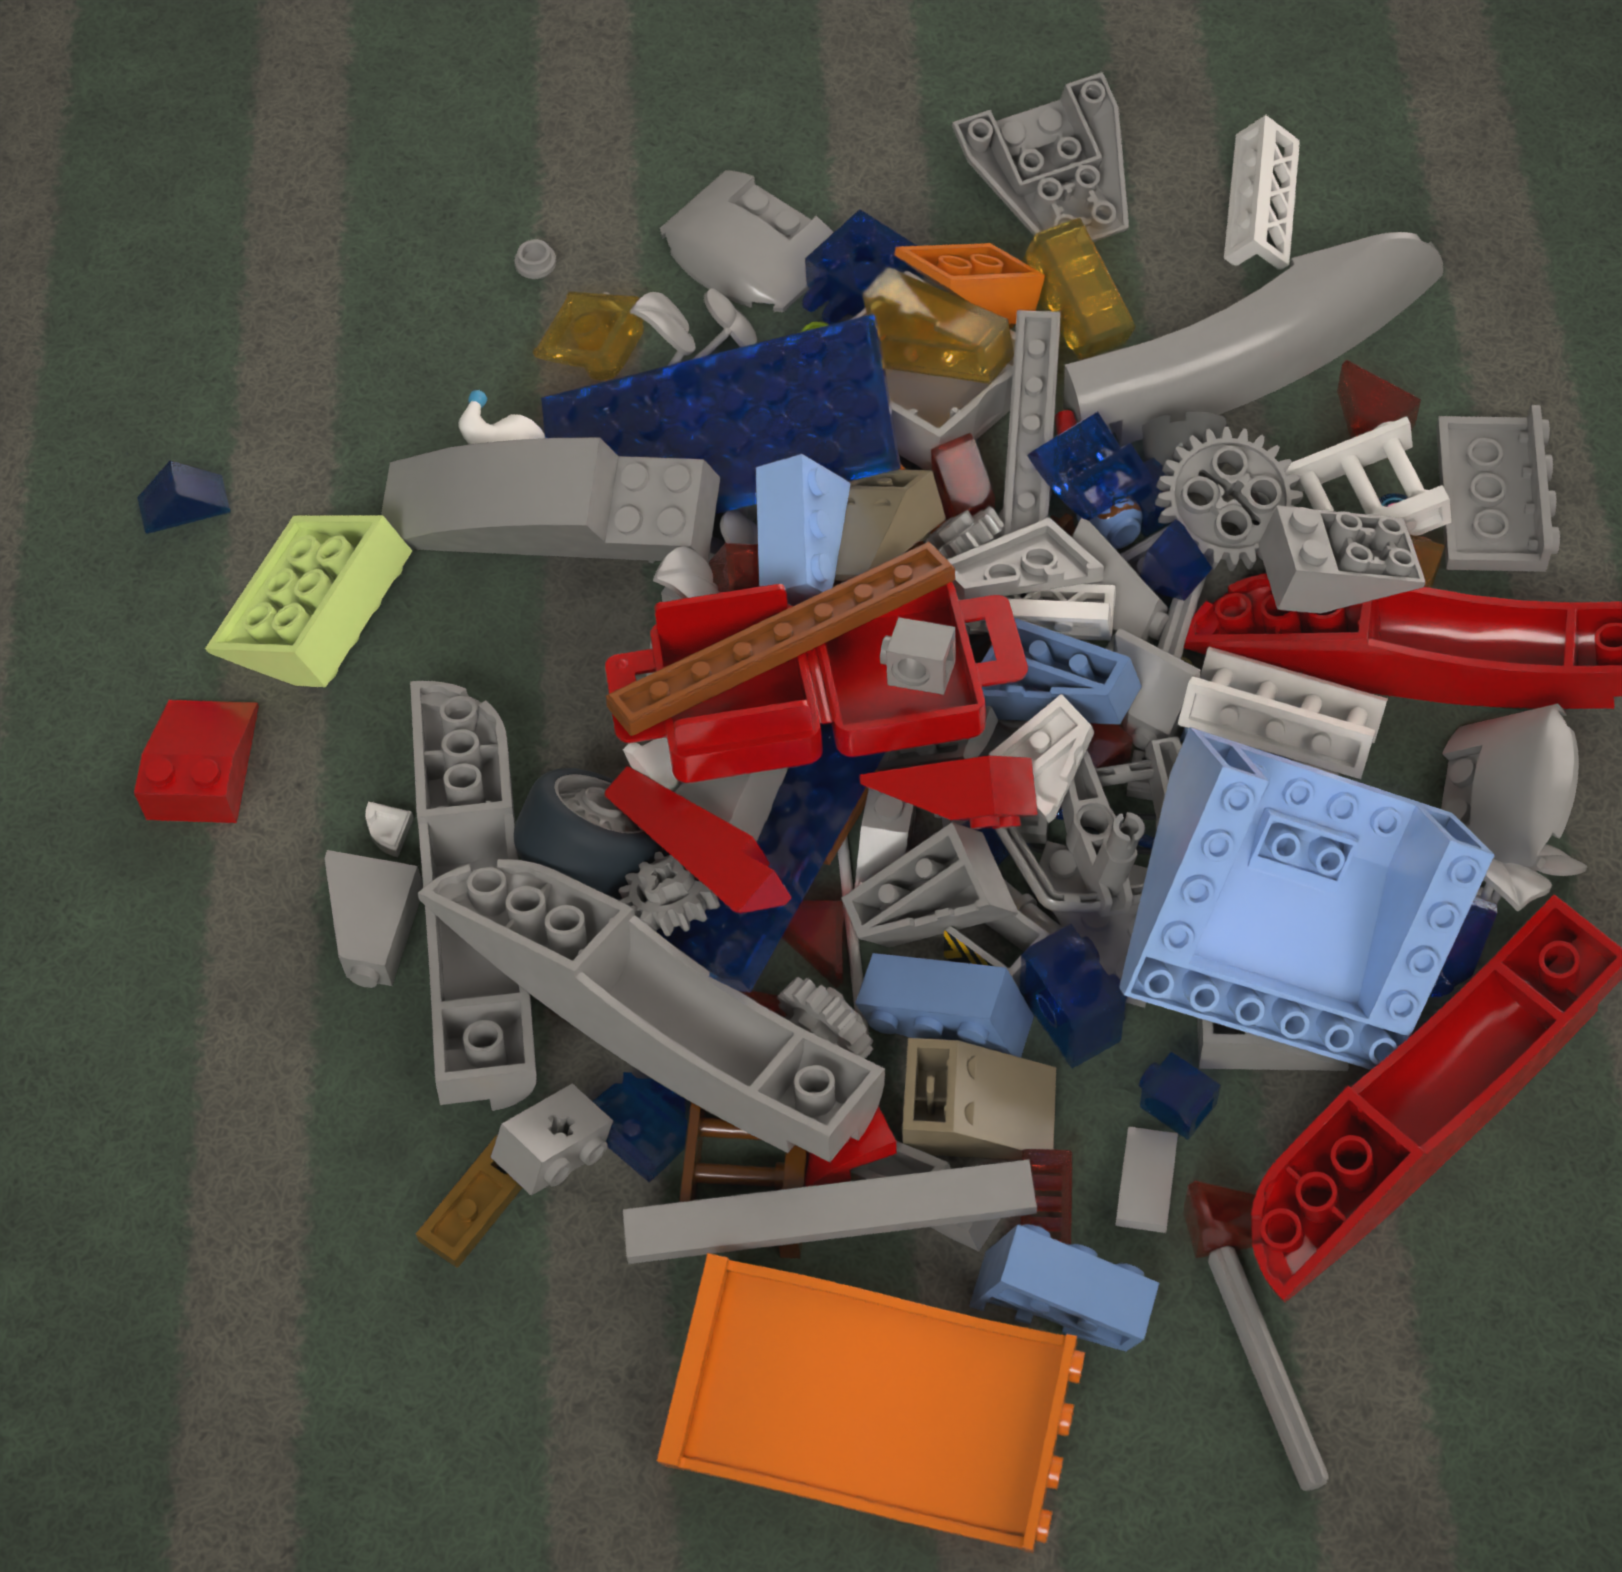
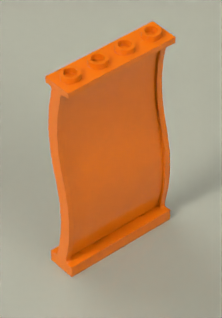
(872, 1403)

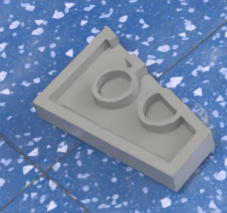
(1024, 562)

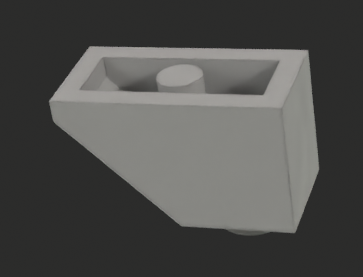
(884, 833)

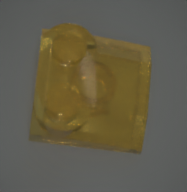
(593, 334)

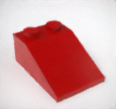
(196, 761)
(976, 789)

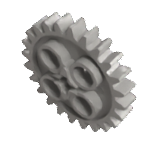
(1256, 472)

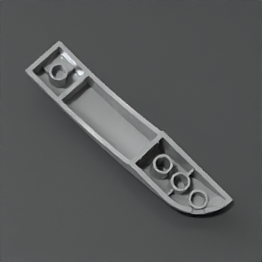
(1261, 342)
(464, 819)
(659, 1006)

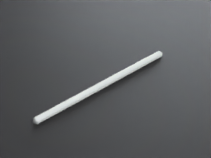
(852, 939)

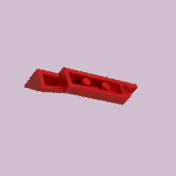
(703, 843)

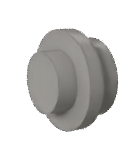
(535, 259)

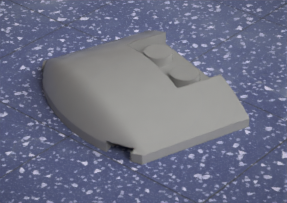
(744, 242)
(1513, 781)

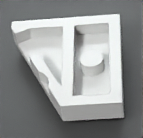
(1056, 744)

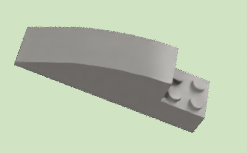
(551, 500)

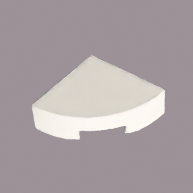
(388, 826)

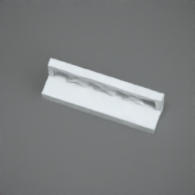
(1251, 192)
(1066, 617)

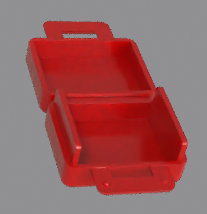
(778, 714)

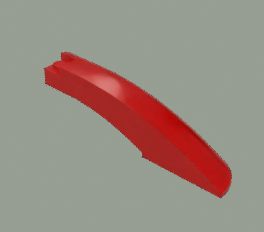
(1430, 645)
(1429, 1096)

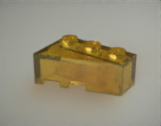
(1080, 289)
(936, 331)

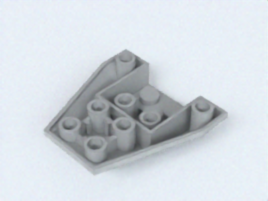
(1055, 159)

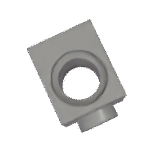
(919, 655)

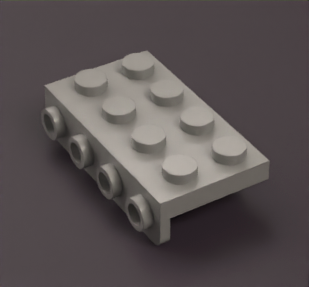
(1497, 492)

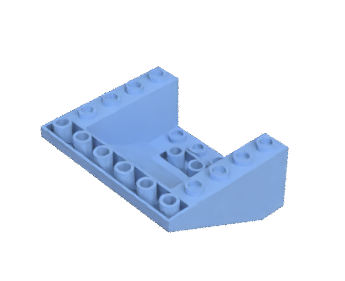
(1298, 902)

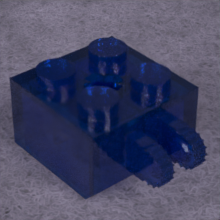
(849, 264)
(1072, 995)

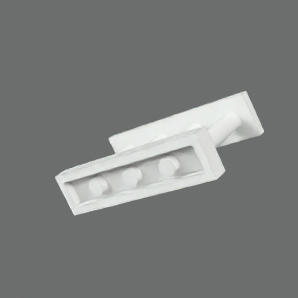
(1421, 511)
(1283, 712)

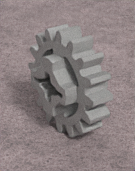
(965, 532)
(670, 892)
(825, 1015)

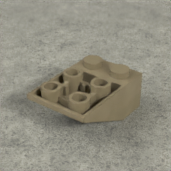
(886, 519)
(976, 1101)

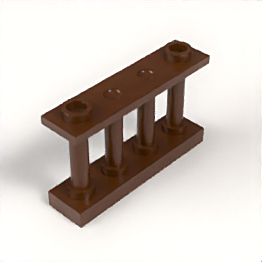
(782, 1177)

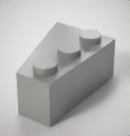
(931, 887)

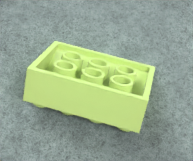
(312, 597)

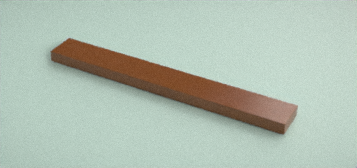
(779, 638)

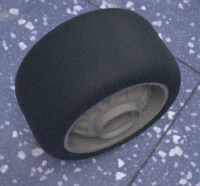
(580, 831)

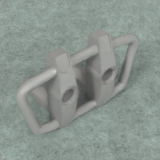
(1106, 857)

